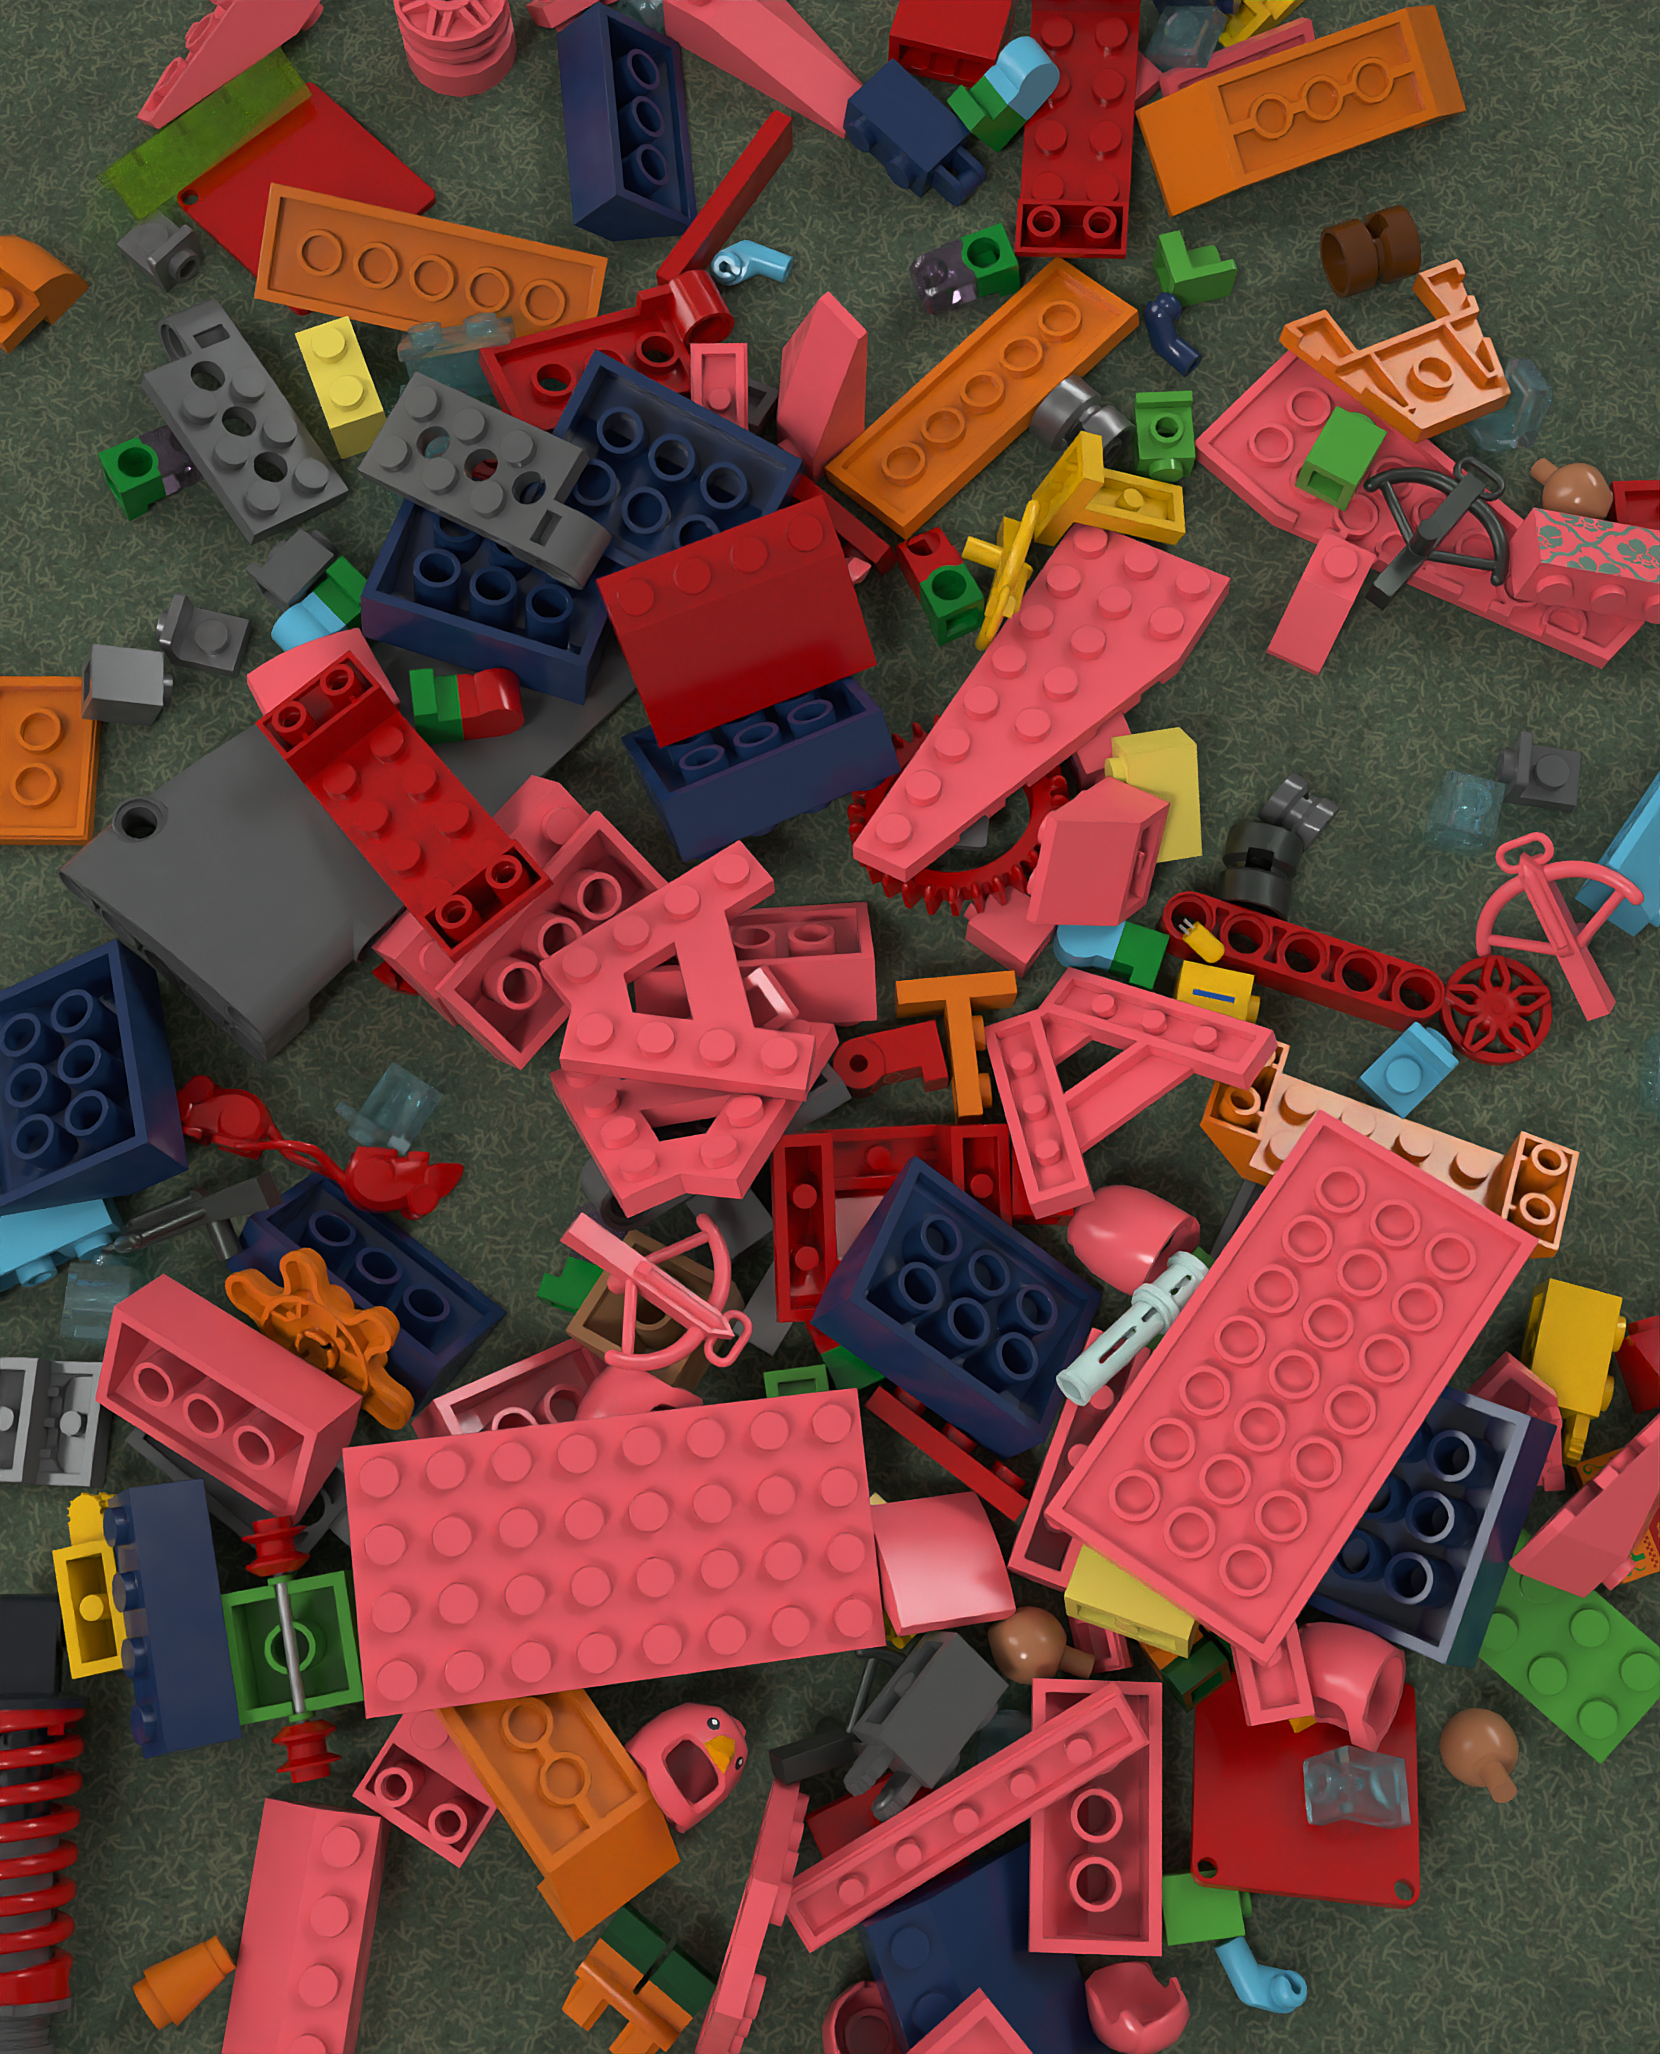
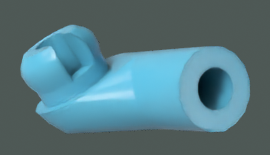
(750, 259)
(1259, 1984)

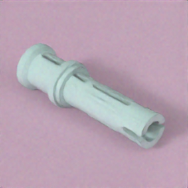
(1151, 1314)

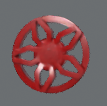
(1496, 1010)

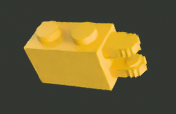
(1570, 1349)
(84, 1585)

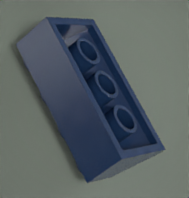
(625, 128)
(378, 1265)
(171, 1618)

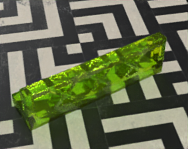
(205, 134)

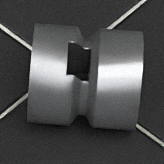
(1076, 408)

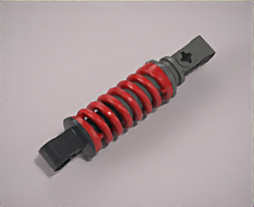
(31, 1850)

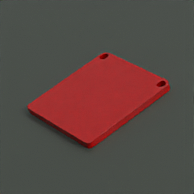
(307, 149)
(1254, 1812)

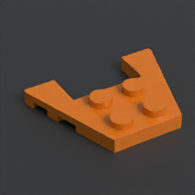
(1418, 378)

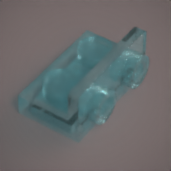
(453, 352)

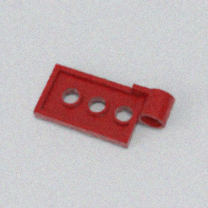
(663, 320)

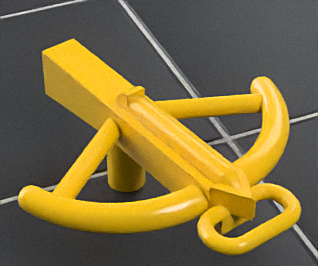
(1011, 571)

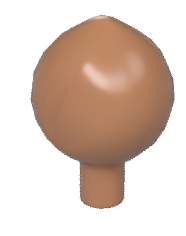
(1573, 489)
(1035, 1647)
(1481, 1751)

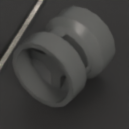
(1298, 810)

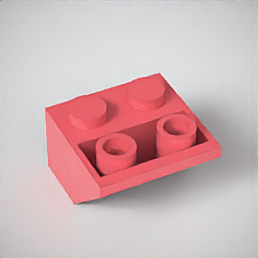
(1097, 856)
(428, 1788)

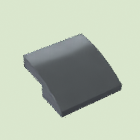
(52, 1423)

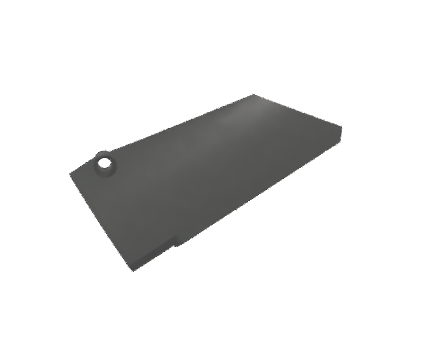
(257, 890)

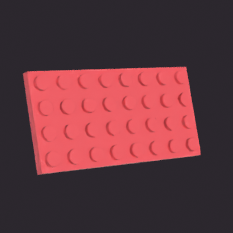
(1291, 1385)
(610, 1550)

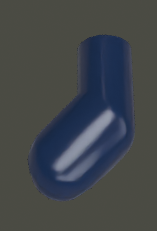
(1163, 335)

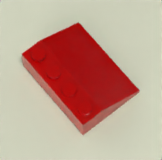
(738, 621)

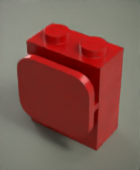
(950, 37)

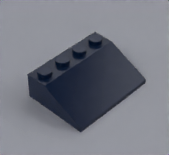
(663, 465)
(482, 608)
(764, 767)
(86, 1084)
(959, 1311)
(1441, 1530)
(969, 1935)

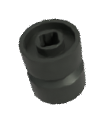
(1259, 865)

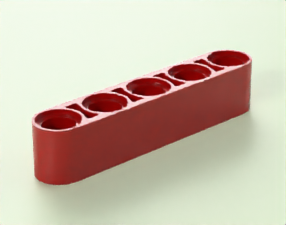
(1326, 955)

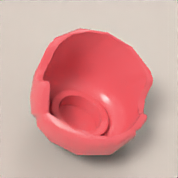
(1135, 2010)
(858, 2023)

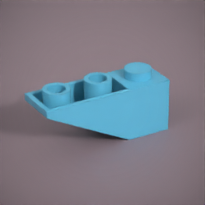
(44, 1238)

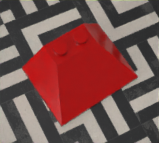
(835, 1179)

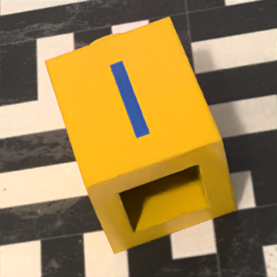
(1217, 990)

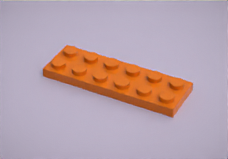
(416, 268)
(980, 397)

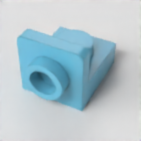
(1408, 1070)

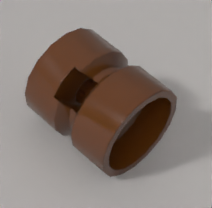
(1379, 248)

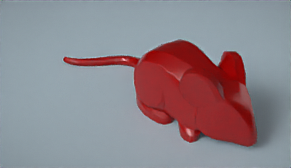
(229, 1118)
(379, 1179)

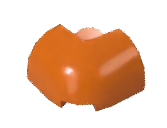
(32, 289)

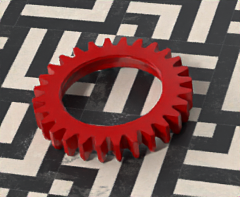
(974, 884)

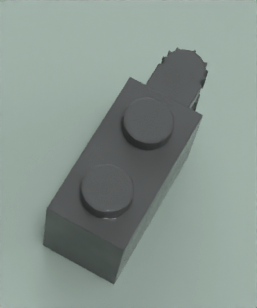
(923, 1720)

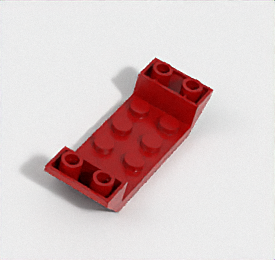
(1082, 134)
(403, 807)

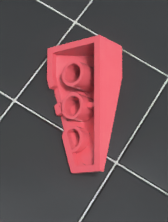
(222, 48)
(769, 50)
(822, 386)
(1600, 1524)

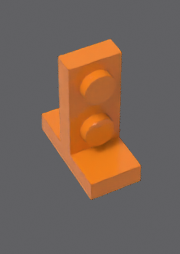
(964, 1033)

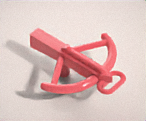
(1566, 938)
(639, 1274)

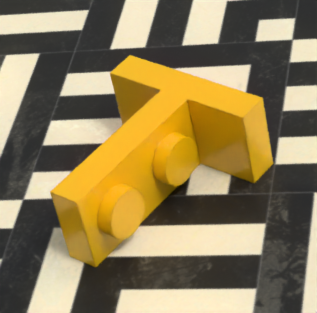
(1092, 495)

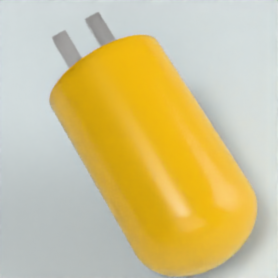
(1202, 941)

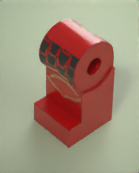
(891, 1058)

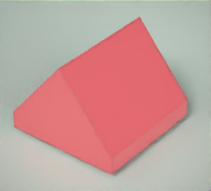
(1110, 1649)

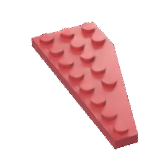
(1260, 453)
(1083, 646)

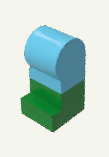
(1007, 93)
(325, 611)
(1118, 950)

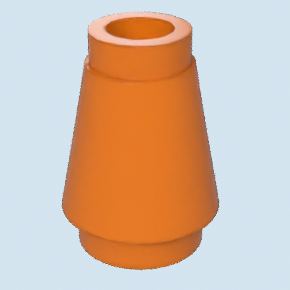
(182, 1982)

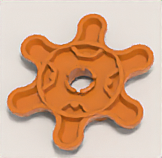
(321, 1312)

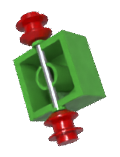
(293, 1647)

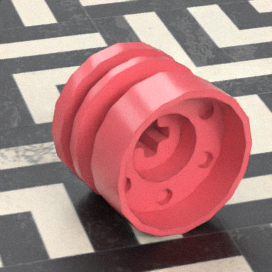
(457, 43)

